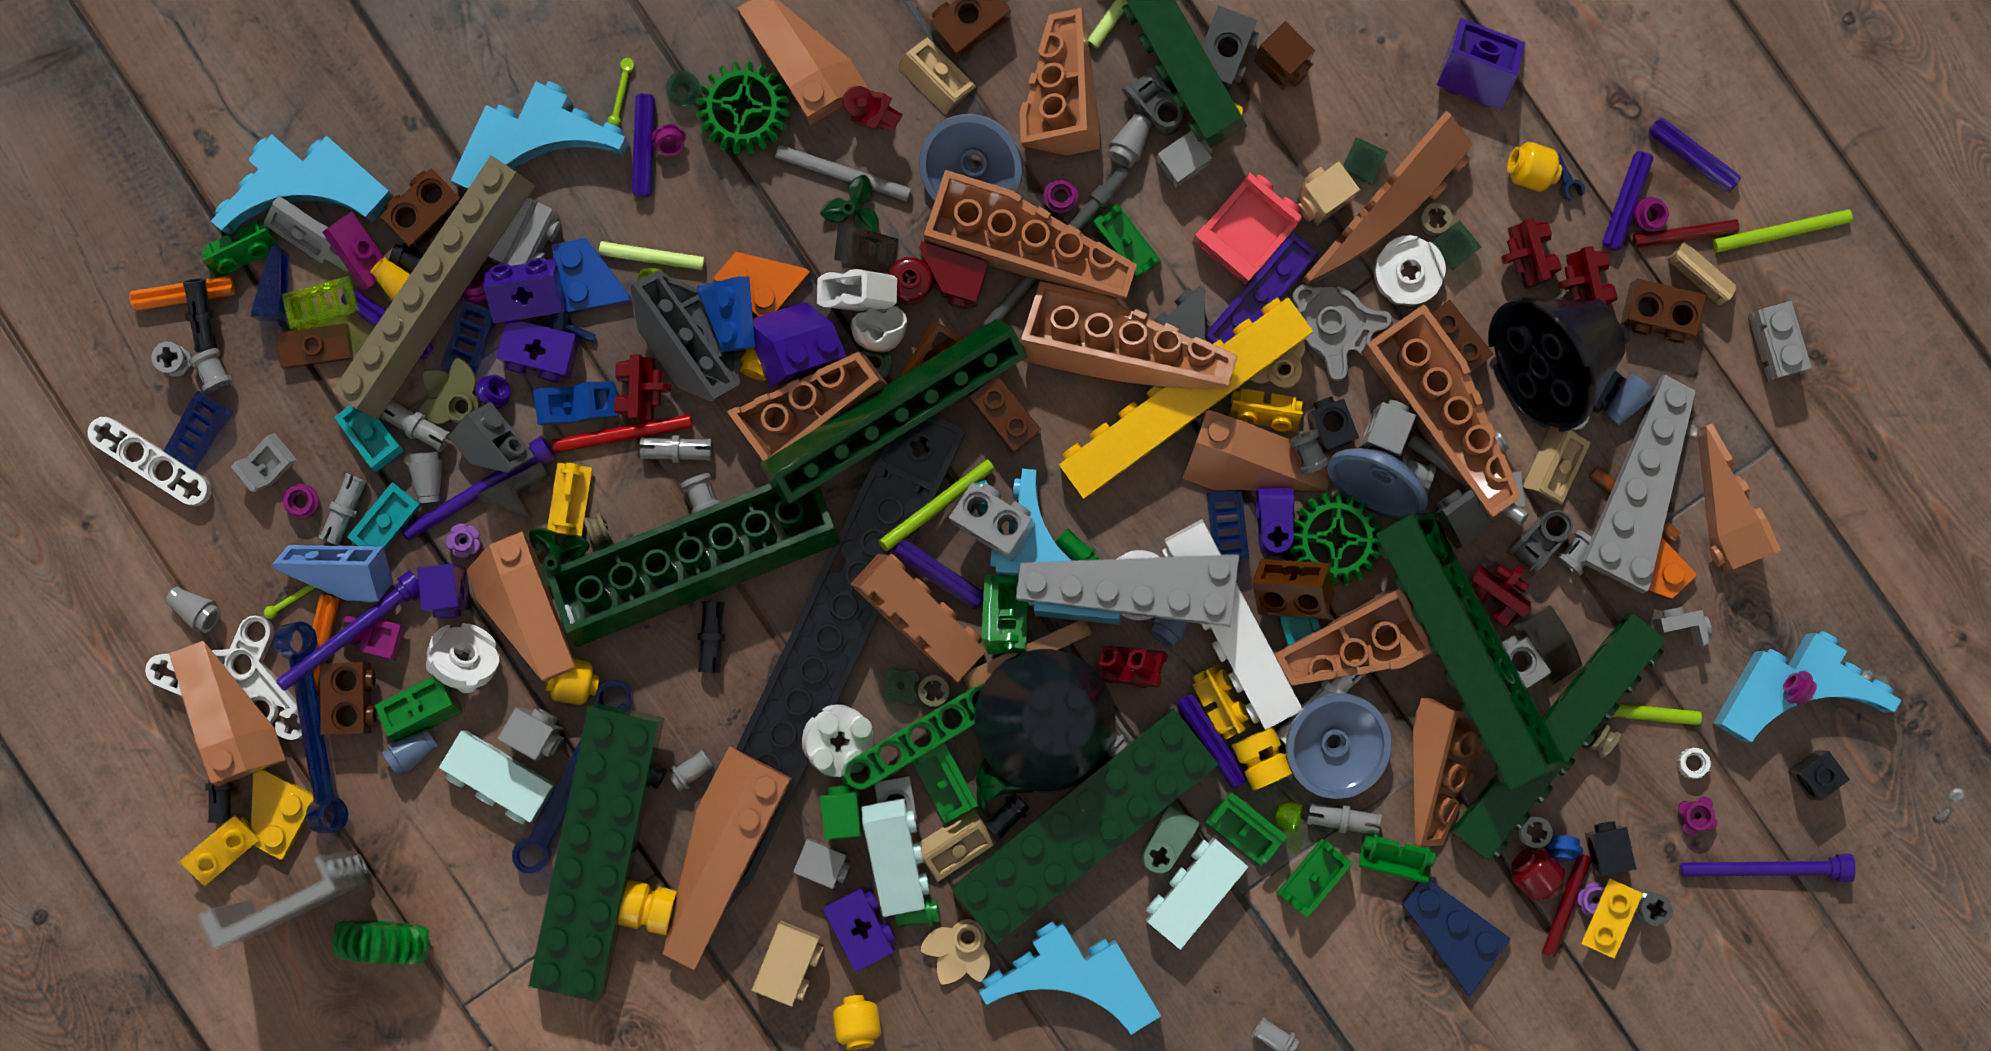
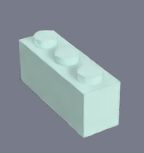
(497, 777)
(895, 857)
(1195, 892)

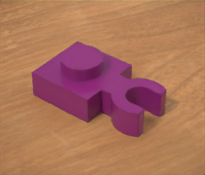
(379, 639)

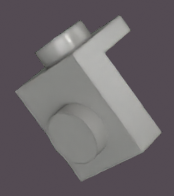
(264, 464)
(1676, 619)

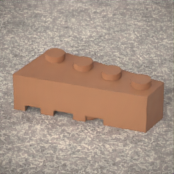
(806, 404)
(918, 616)

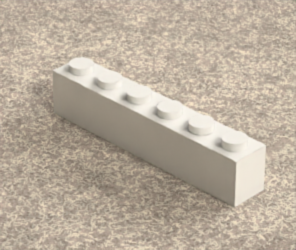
(1242, 643)

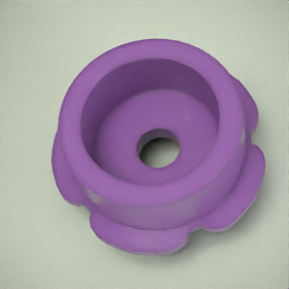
(470, 547)
(1585, 897)

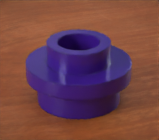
(493, 390)

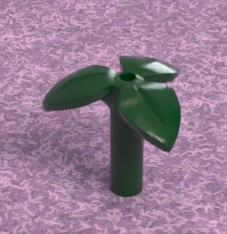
(839, 210)
(546, 541)
(991, 787)

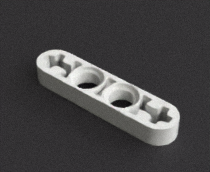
(151, 458)

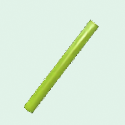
(1782, 230)
(935, 506)
(1659, 714)

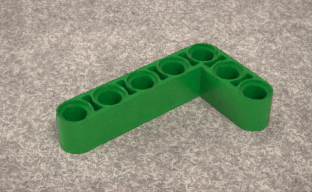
(903, 743)

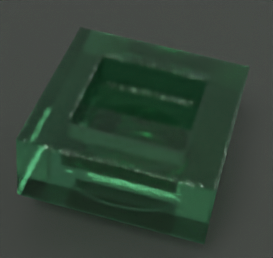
(1364, 160)
(1456, 245)

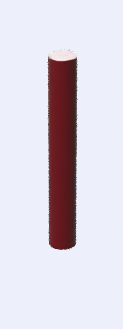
(1686, 233)
(1566, 905)

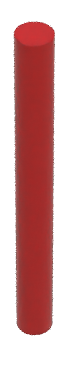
(622, 433)

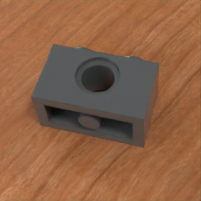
(1234, 30)

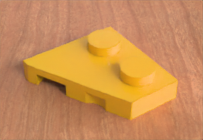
(277, 812)

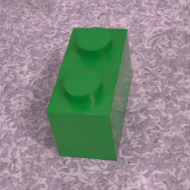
(841, 813)

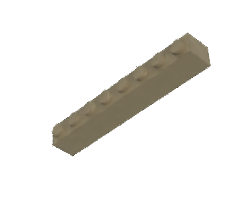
(433, 288)

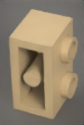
(1326, 193)
(787, 964)

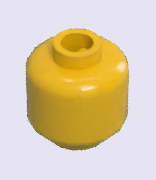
(1534, 166)
(575, 685)
(857, 1023)

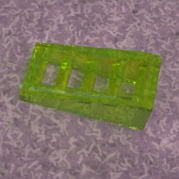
(294, 311)

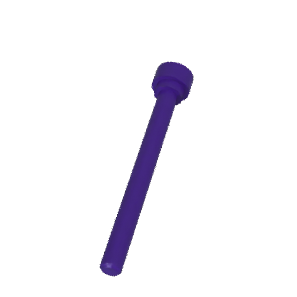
(542, 453)
(405, 590)
(1838, 867)

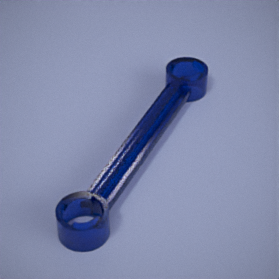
(311, 731)
(557, 803)

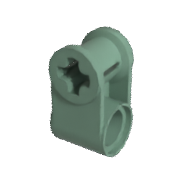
(1171, 834)

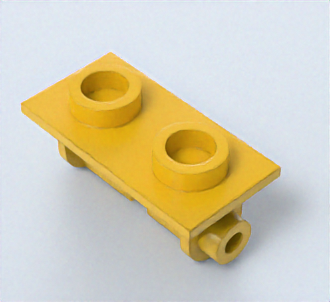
(1281, 414)
(569, 499)
(1218, 688)
(220, 849)
(1611, 918)

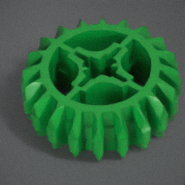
(757, 111)
(1334, 556)
(380, 942)

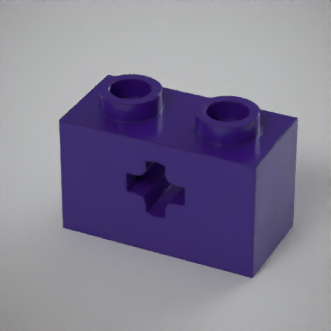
(540, 296)
(559, 349)
(444, 590)
(859, 949)

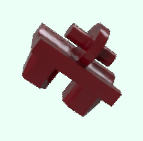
(870, 109)
(1528, 253)
(1584, 276)
(644, 388)
(1513, 602)
(1132, 666)

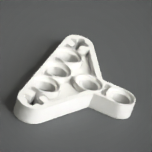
(257, 683)

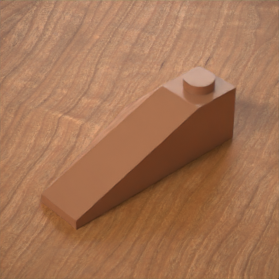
(804, 60)
(1062, 97)
(1246, 457)
(1734, 527)
(517, 598)
(1363, 641)
(225, 721)
(1442, 761)

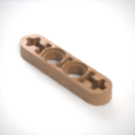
(1054, 640)

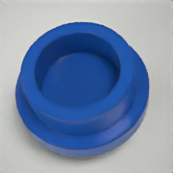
(1565, 848)

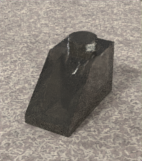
(1551, 642)

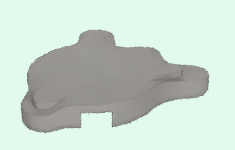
(1338, 324)

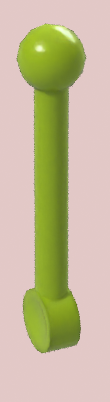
(627, 66)
(271, 612)

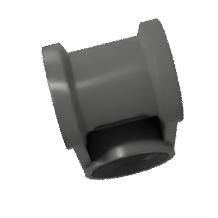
(1149, 97)
(1540, 542)

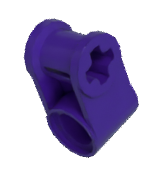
(1275, 513)

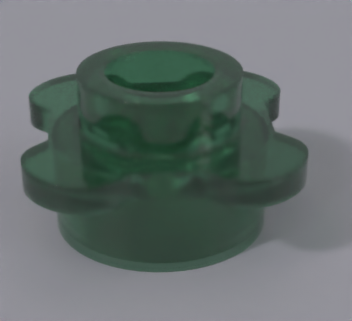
(892, 691)

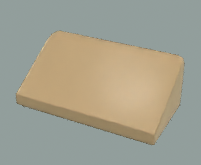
(935, 75)
(1702, 274)
(1556, 464)
(956, 844)

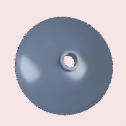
(963, 135)
(1379, 481)
(1353, 760)

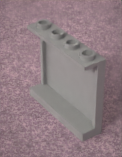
(241, 922)

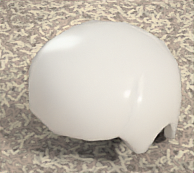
(879, 329)

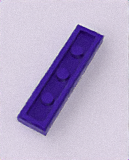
(1269, 283)

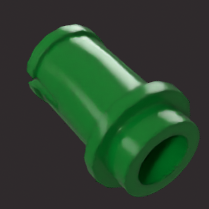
(1074, 547)
(927, 915)

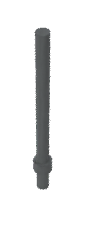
(1101, 198)

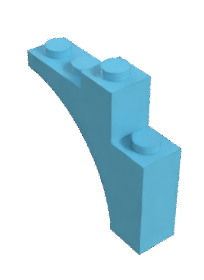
(541, 128)
(323, 176)
(1042, 548)
(1759, 690)
(1059, 965)

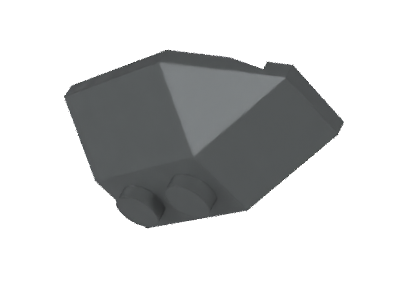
(682, 337)

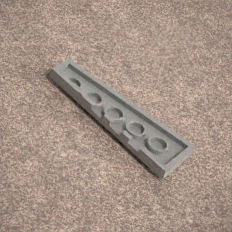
(1636, 510)
(1163, 587)

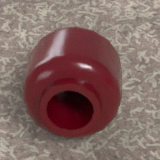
(919, 290)
(1537, 874)

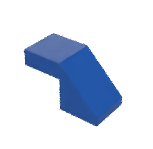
(575, 403)

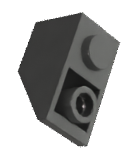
(1189, 314)
(490, 441)
(1461, 517)

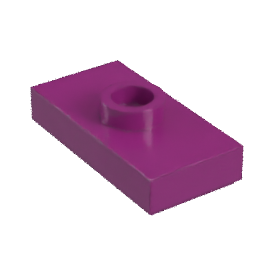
(354, 248)

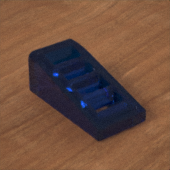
(274, 282)
(461, 322)
(192, 412)
(1235, 495)

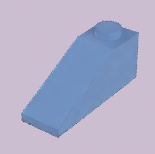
(343, 571)

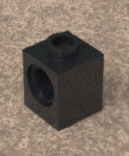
(1327, 439)
(1819, 775)
(1610, 849)

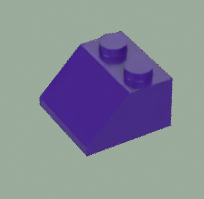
(1481, 64)
(795, 343)

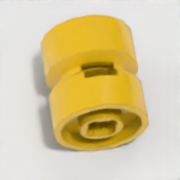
(1265, 771)
(647, 907)

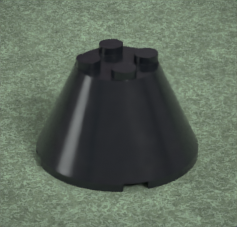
(1556, 356)
(1044, 720)

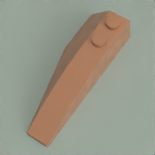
(1402, 194)
(1022, 238)
(1107, 341)
(1435, 382)
(720, 849)

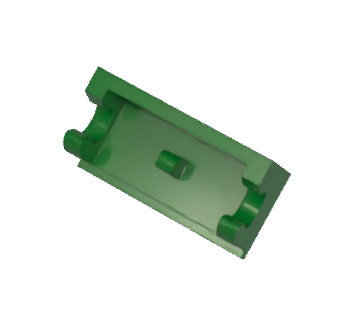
(1123, 237)
(1003, 616)
(417, 709)
(945, 783)
(1246, 828)
(1314, 877)

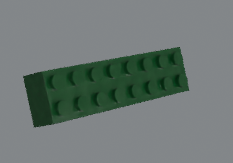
(688, 560)
(1470, 650)
(1084, 826)
(596, 851)

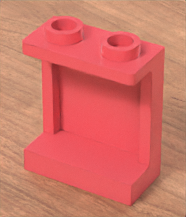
(1248, 228)

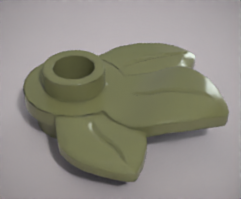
(447, 391)

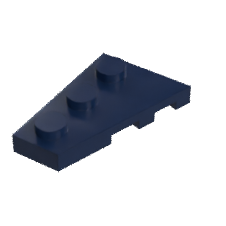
(1456, 932)

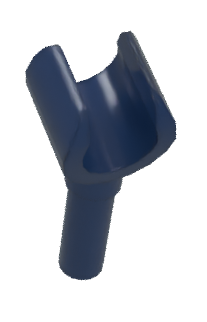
(1567, 181)
(560, 322)

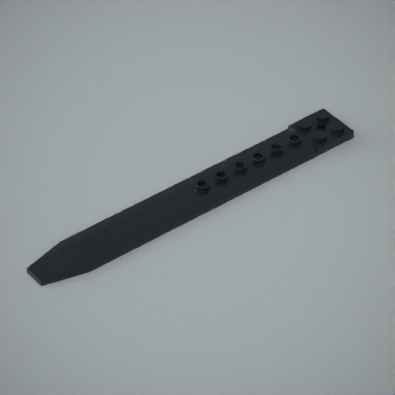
(835, 615)

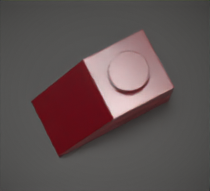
(955, 274)

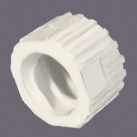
(1685, 771)

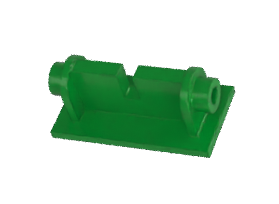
(226, 255)
(1388, 858)

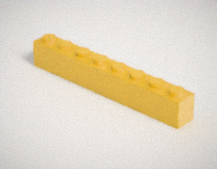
(1173, 408)

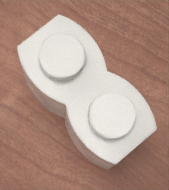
(857, 290)

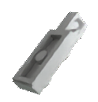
(301, 231)

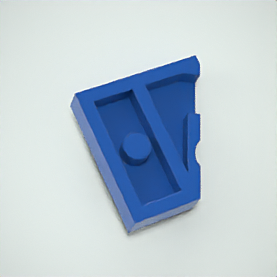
(586, 278)
(730, 312)

